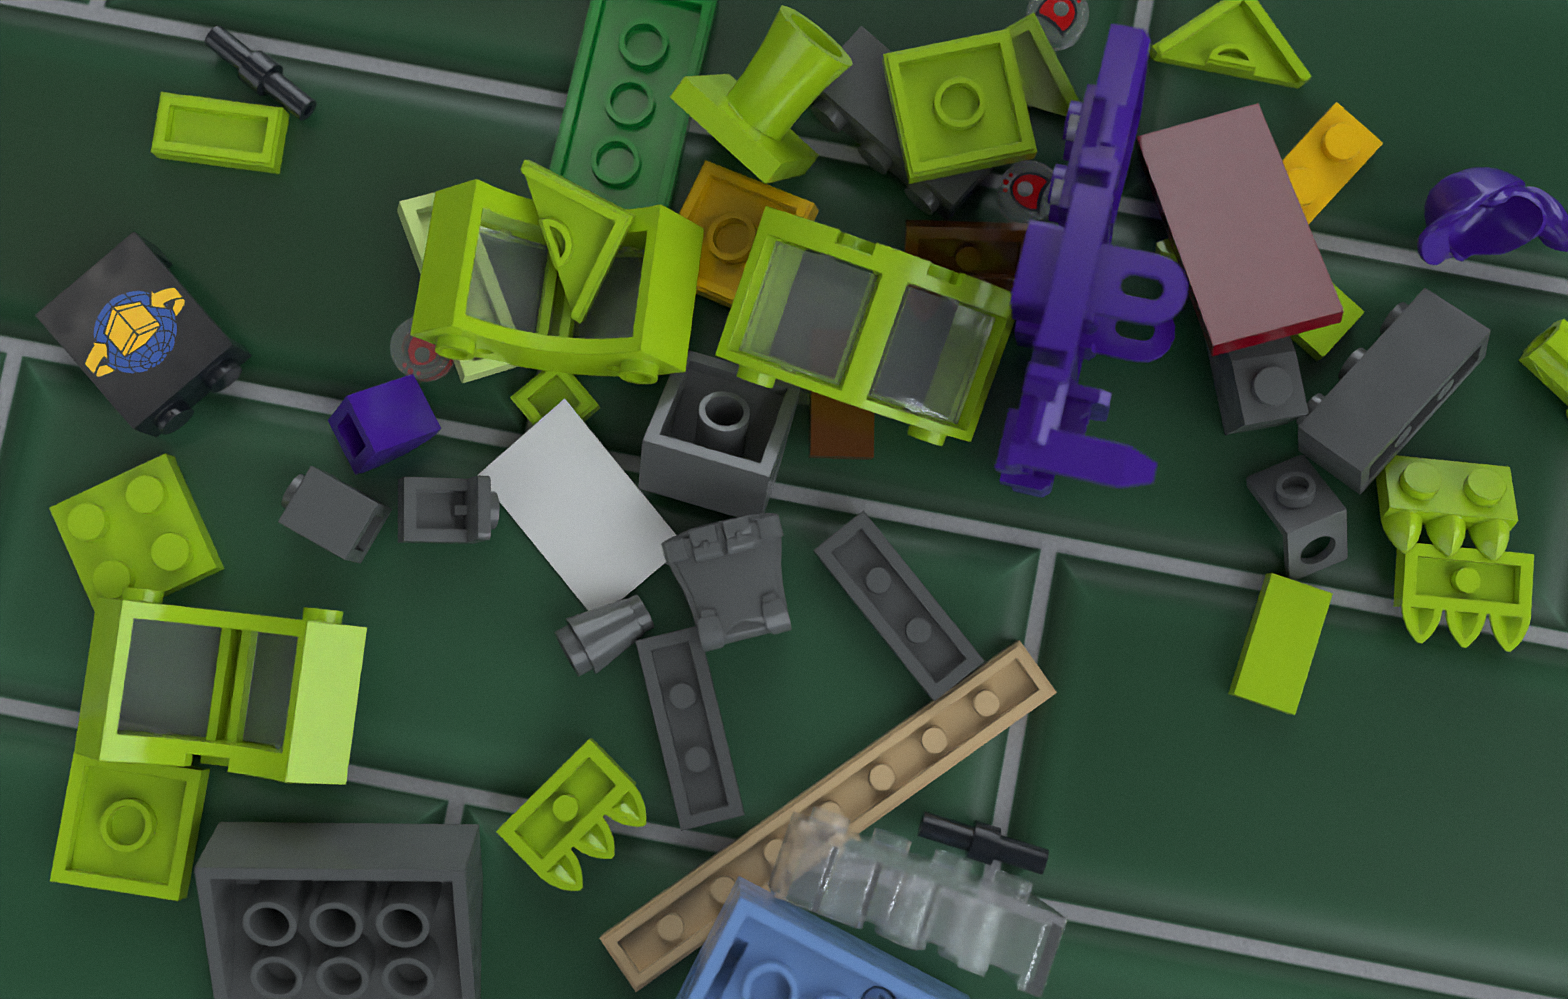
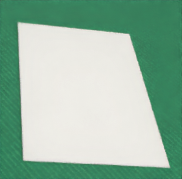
(580, 508)

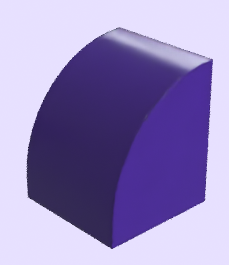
(383, 423)

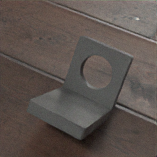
(1302, 511)

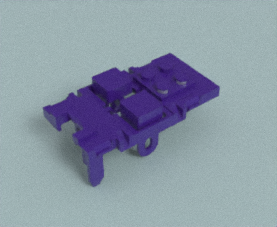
(1072, 294)

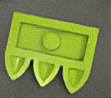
(1447, 501)
(1467, 591)
(570, 814)

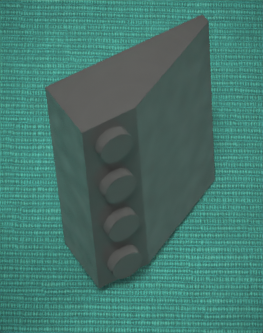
(342, 910)

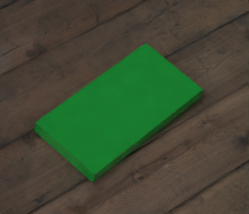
(618, 120)

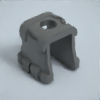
(732, 577)

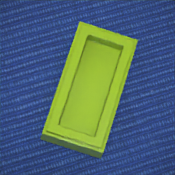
(220, 132)
(1280, 643)

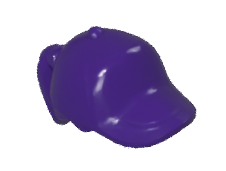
(1488, 215)

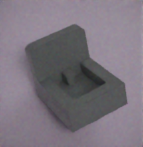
(446, 510)

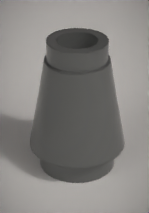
(602, 634)

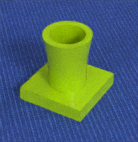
(760, 107)

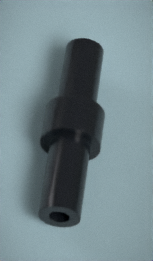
(260, 73)
(983, 842)

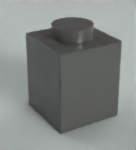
(333, 514)

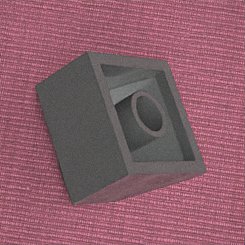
(717, 438)

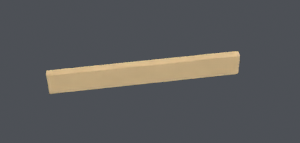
(858, 789)

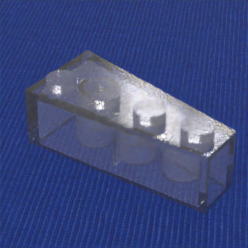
(917, 898)

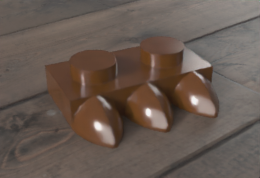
(972, 248)

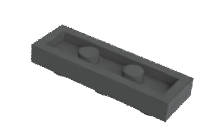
(898, 606)
(690, 728)

